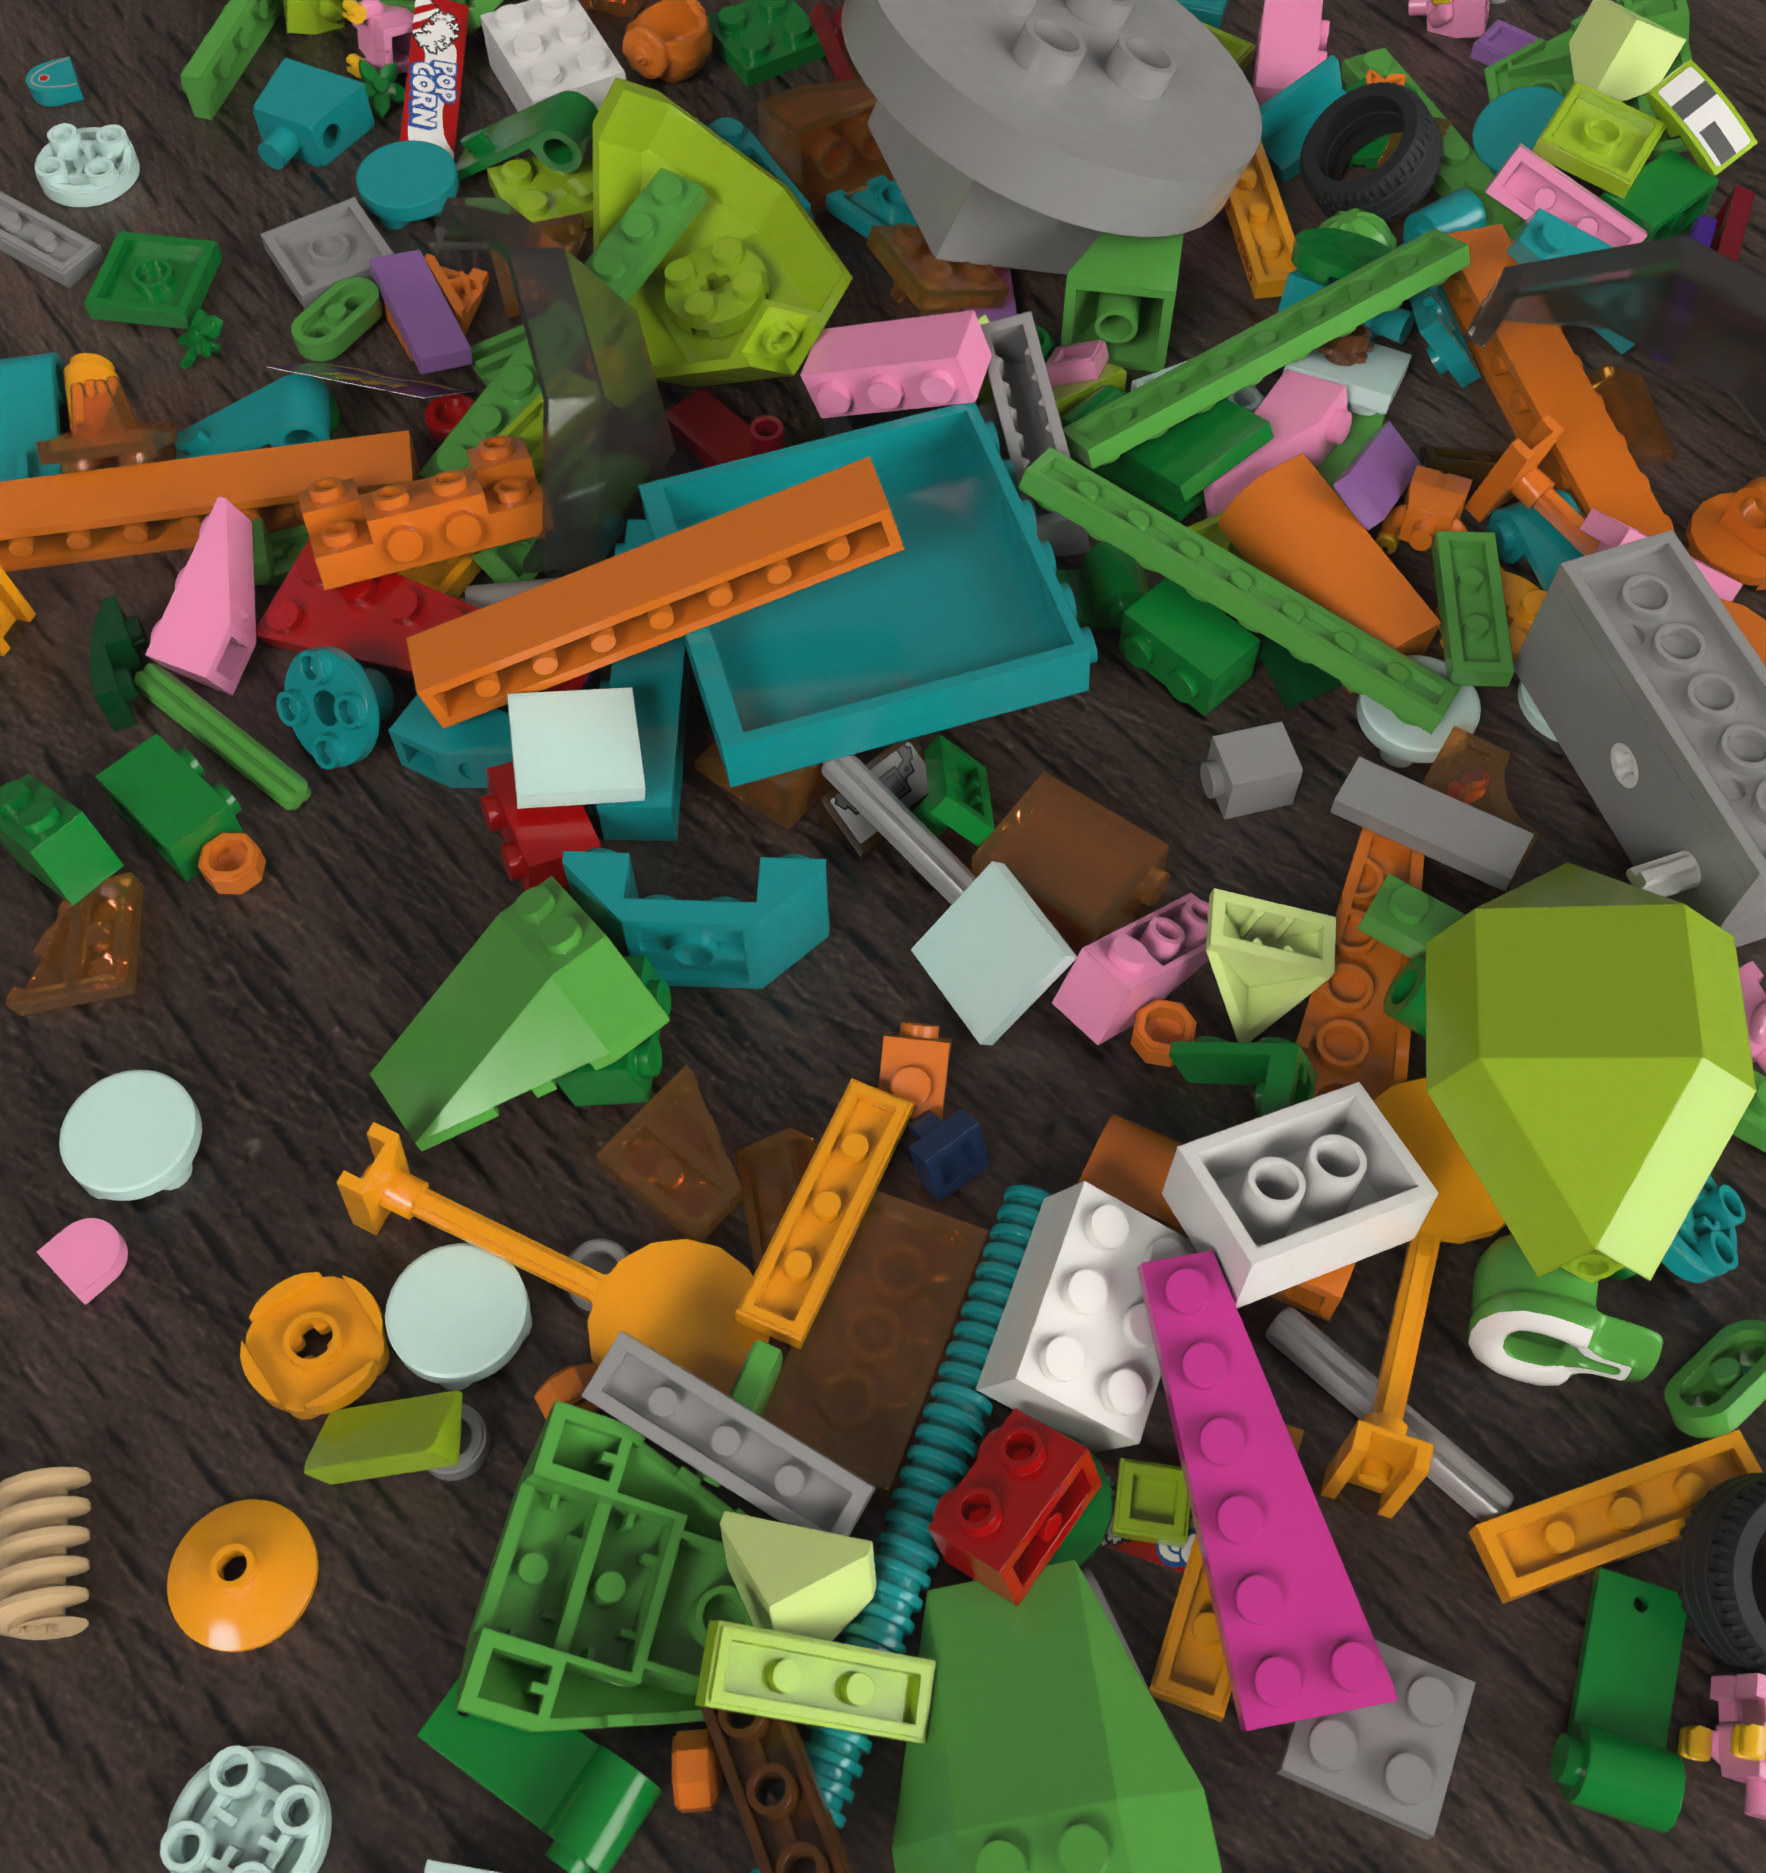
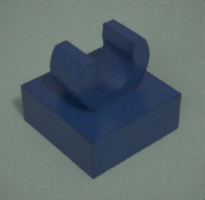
(947, 1152)

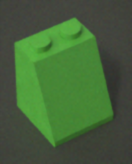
(1124, 296)

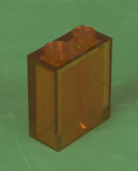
(1077, 861)

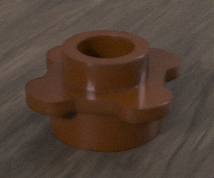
(1349, 348)

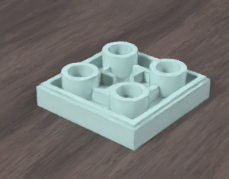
(1368, 385)
(575, 747)
(993, 953)

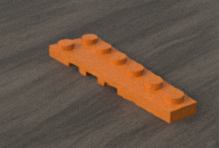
(1345, 1019)

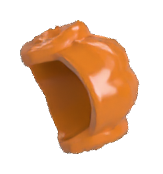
(669, 40)

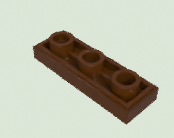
(799, 1829)

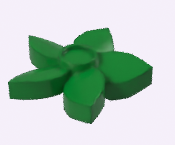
(381, 87)
(200, 337)

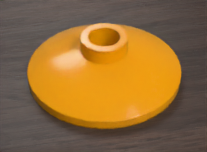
(268, 1594)

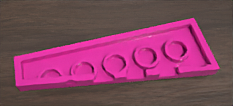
(1270, 1564)

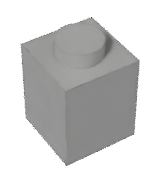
(1251, 770)

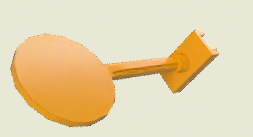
(666, 1294)
(1378, 1449)

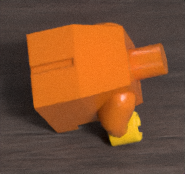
(1431, 505)

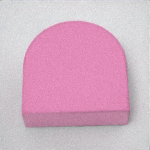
(86, 1256)

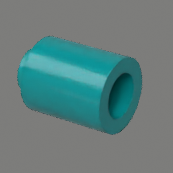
(1449, 214)

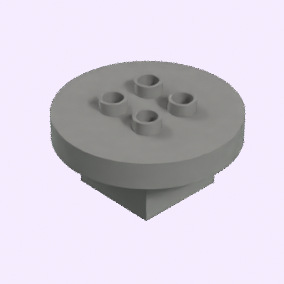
(1051, 121)

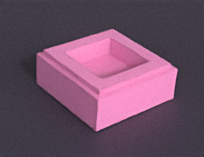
(1077, 362)

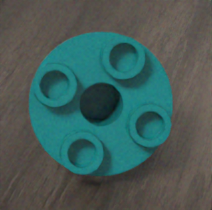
(334, 705)

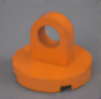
(1731, 533)

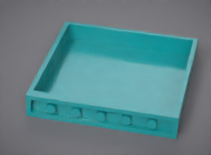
(901, 645)

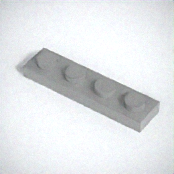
(726, 1439)

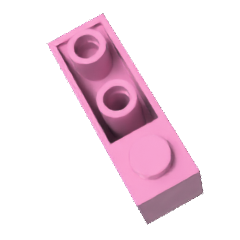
(212, 614)
(1134, 968)

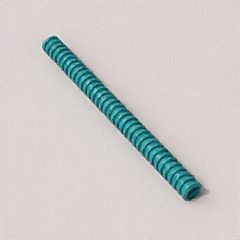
(935, 1467)

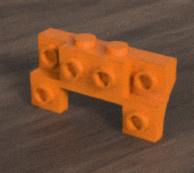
(423, 519)

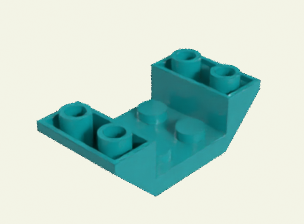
(712, 940)

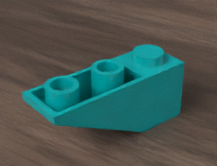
(452, 754)

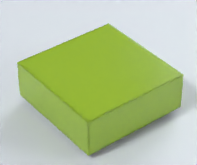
(1151, 1503)

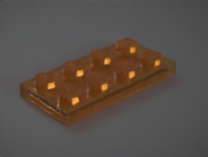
(879, 1338)

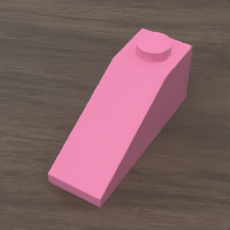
(1304, 417)

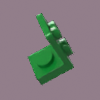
(1272, 1064)

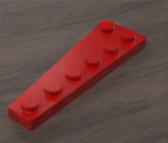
(360, 618)

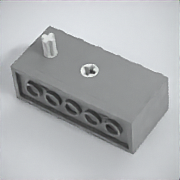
(1660, 722)

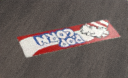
(435, 73)

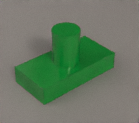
(956, 793)

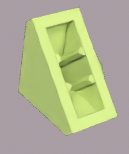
(1621, 51)
(1266, 957)
(798, 1575)

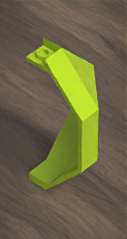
(645, 131)
(1588, 1063)

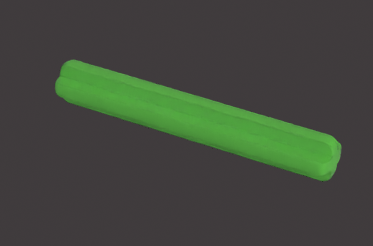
(223, 736)

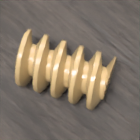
(35, 1553)

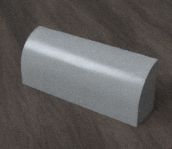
(1029, 417)

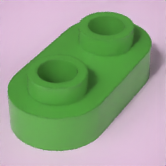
(337, 319)
(1720, 1382)

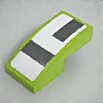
(1702, 117)

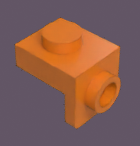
(916, 1066)

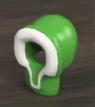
(1550, 1324)

